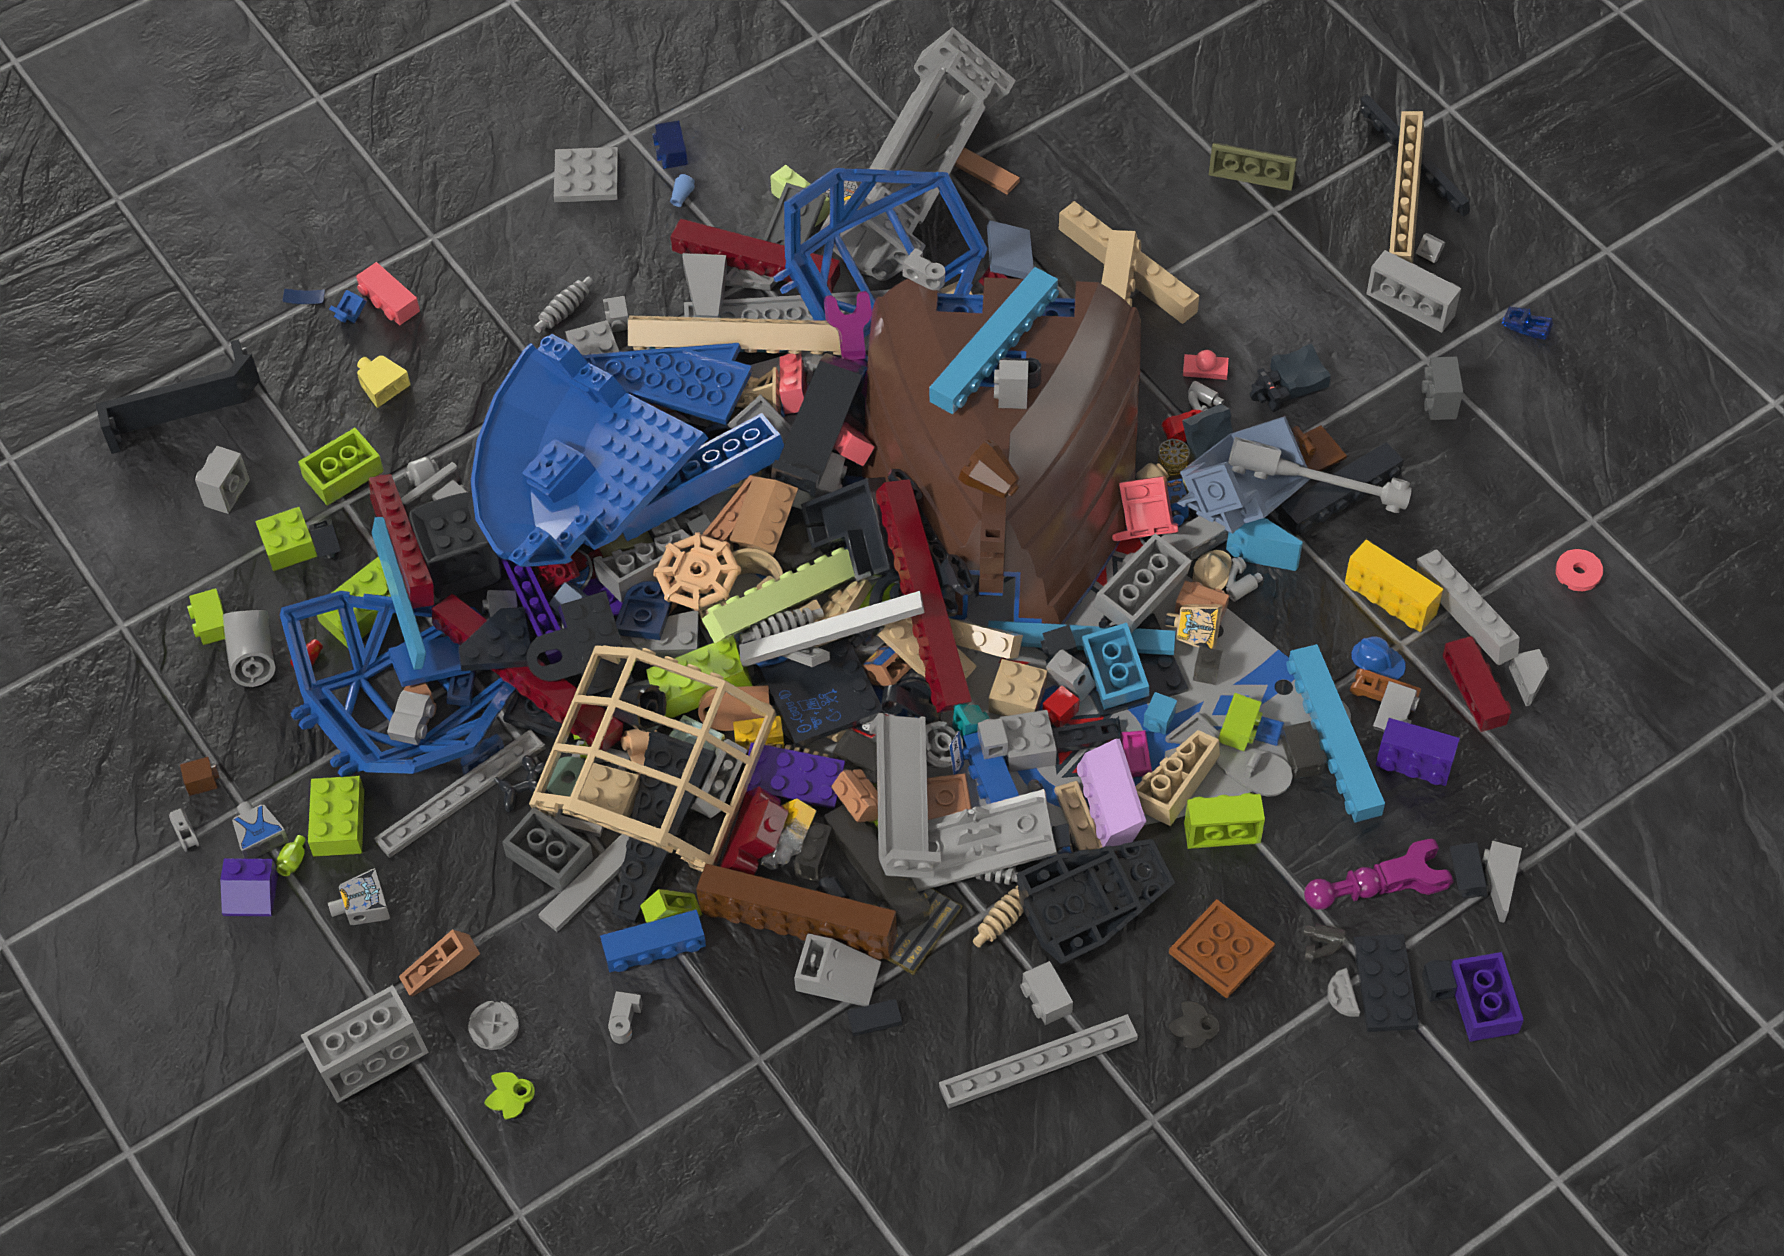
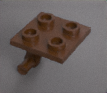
(1318, 448)

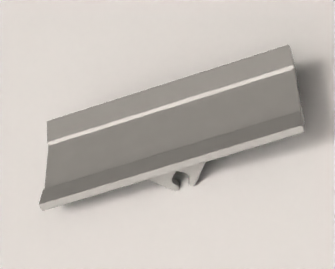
(989, 838)

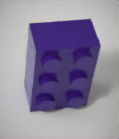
(1417, 751)
(1486, 997)

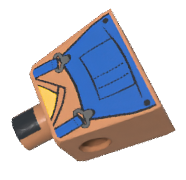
(883, 668)

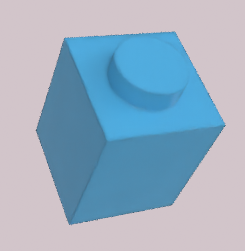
(1159, 713)

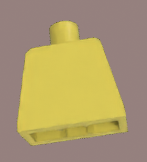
(381, 379)

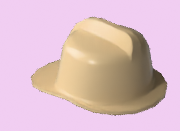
(1213, 569)

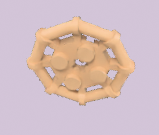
(697, 583)

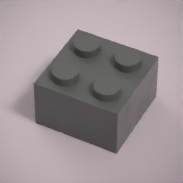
(1442, 388)

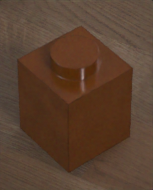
(199, 776)

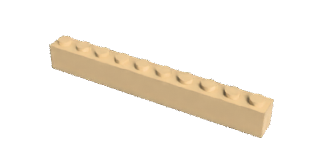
(749, 333)

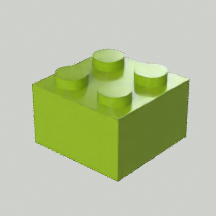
(286, 538)

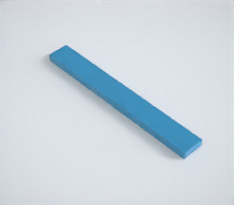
(398, 593)
(1145, 640)

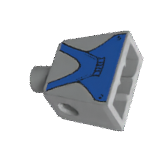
(257, 830)

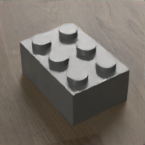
(547, 849)

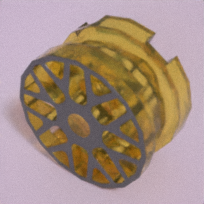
(1167, 455)

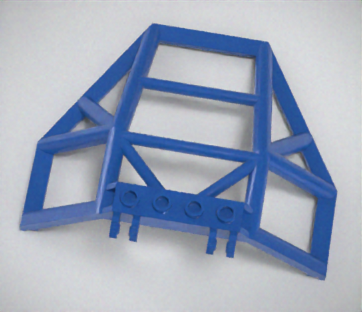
(801, 267)
(337, 721)

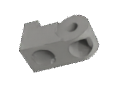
(923, 271)
(621, 1016)

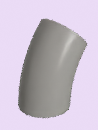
(249, 647)

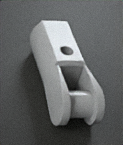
(183, 828)

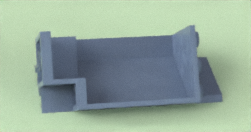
(1237, 497)

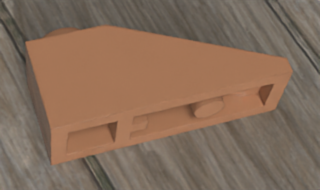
(439, 962)

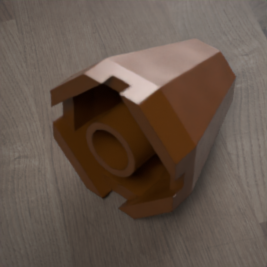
(990, 471)

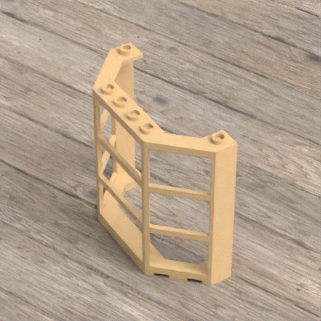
(658, 837)

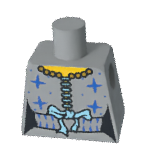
(361, 900)

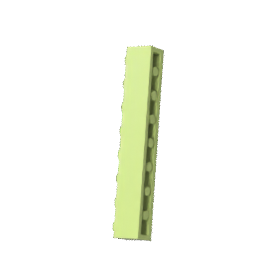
(779, 595)

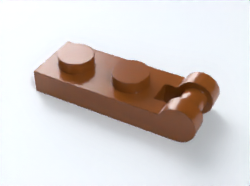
(1378, 687)

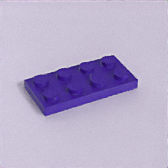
(797, 775)

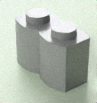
(410, 717)

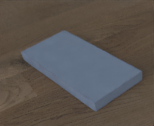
(1009, 250)

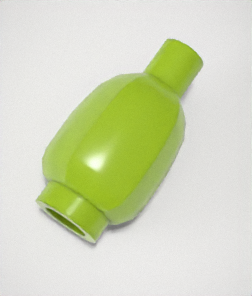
(290, 856)

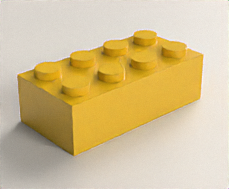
(1393, 586)

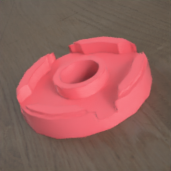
(1581, 559)

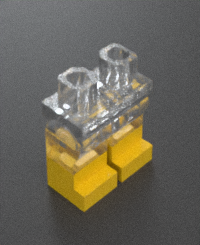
(792, 834)

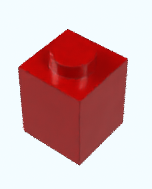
(1061, 706)

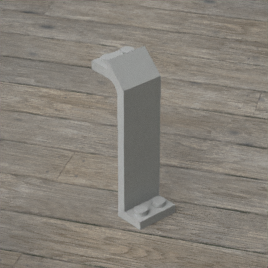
(903, 797)

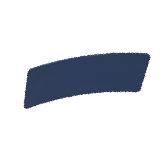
(303, 297)

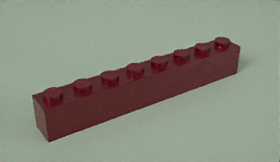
(740, 250)
(413, 568)

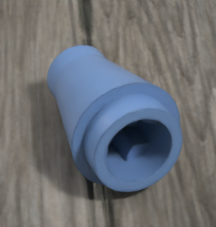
(682, 188)

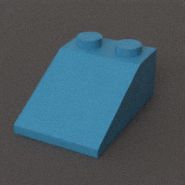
(1265, 544)

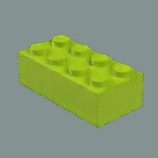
(367, 581)
(684, 693)

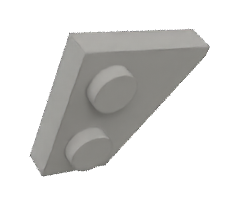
(749, 279)

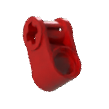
(1174, 427)

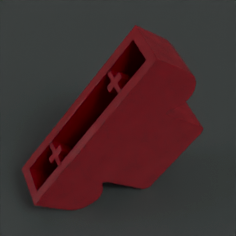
(755, 831)

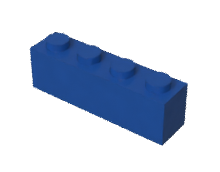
(991, 774)
(653, 941)

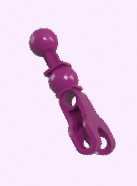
(850, 328)
(1385, 877)

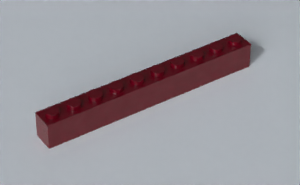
(917, 574)
(555, 697)

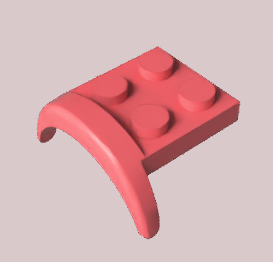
(1146, 508)

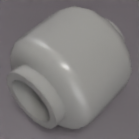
(420, 470)

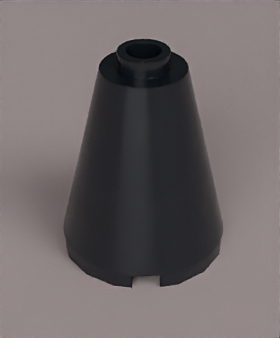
(642, 696)

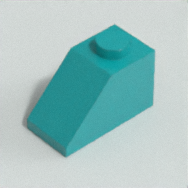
(967, 718)

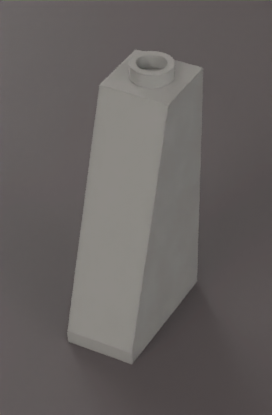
(706, 283)

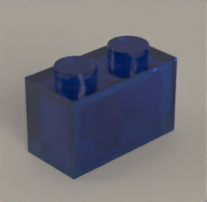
(670, 143)

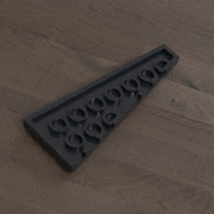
(642, 860)

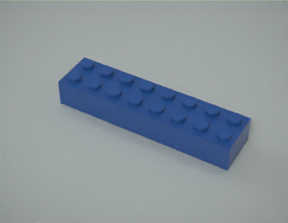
(711, 470)

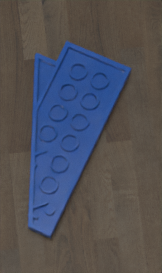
(685, 379)

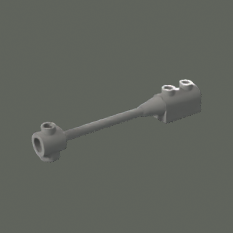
(1266, 461)

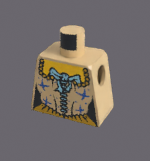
(1197, 624)

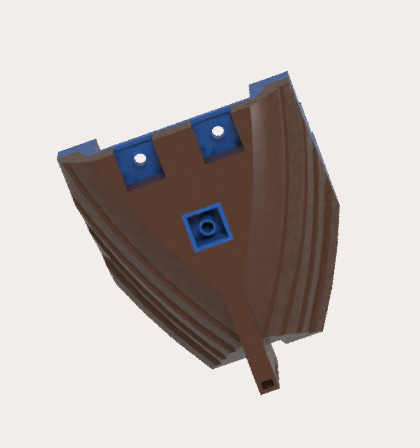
(1064, 447)

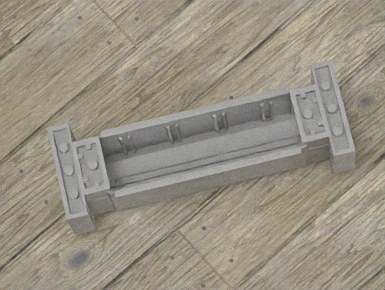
(912, 145)

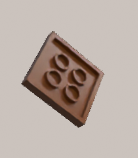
(1221, 948)

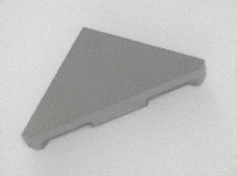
(1189, 727)

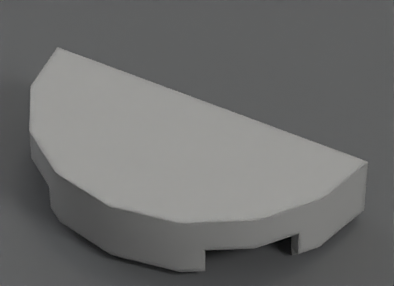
(1342, 994)

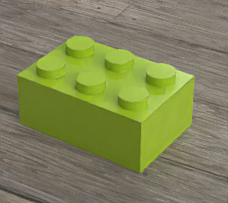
(341, 466)
(336, 816)
(1224, 820)

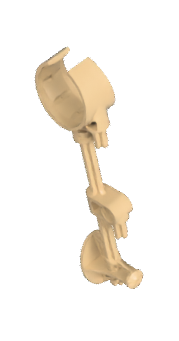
(747, 558)

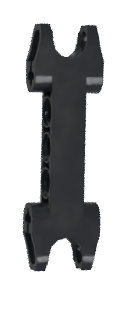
(949, 567)

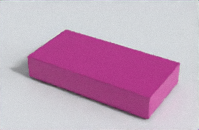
(1136, 752)

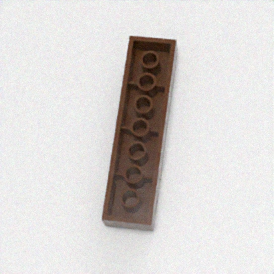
(796, 910)

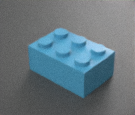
(1115, 665)

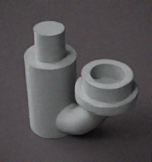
(1201, 392)
(1243, 586)

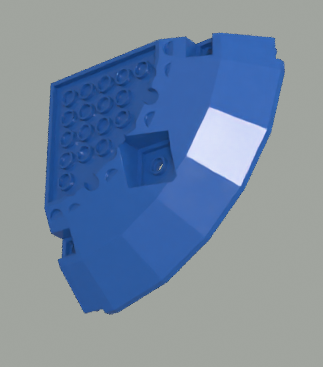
(569, 457)

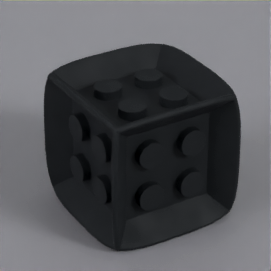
(454, 546)

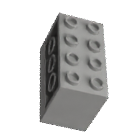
(364, 1043)

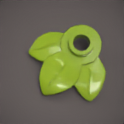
(506, 1095)

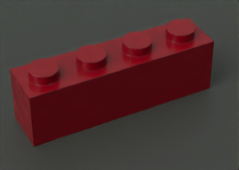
(1477, 683)

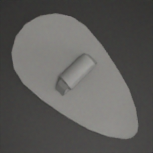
(1256, 770)

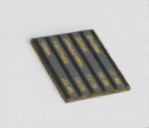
(915, 946)

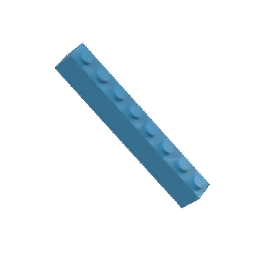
(993, 341)
(1335, 733)

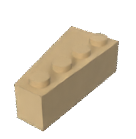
(1177, 777)

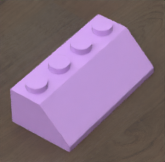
(1111, 794)

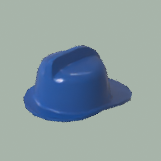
(1378, 657)

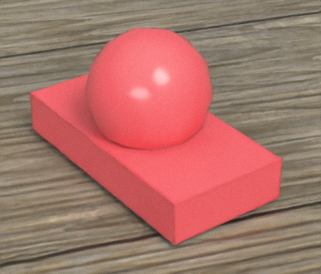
(1205, 365)

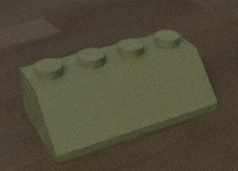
(1252, 166)

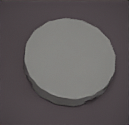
(493, 1025)

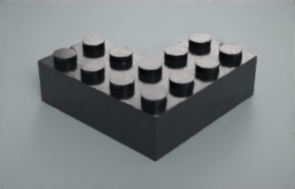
(853, 517)

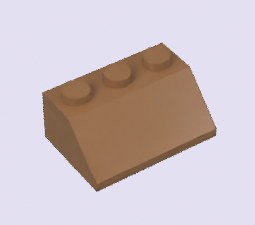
(763, 514)

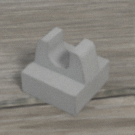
(1430, 247)

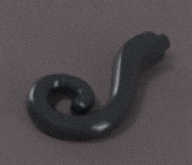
(876, 597)

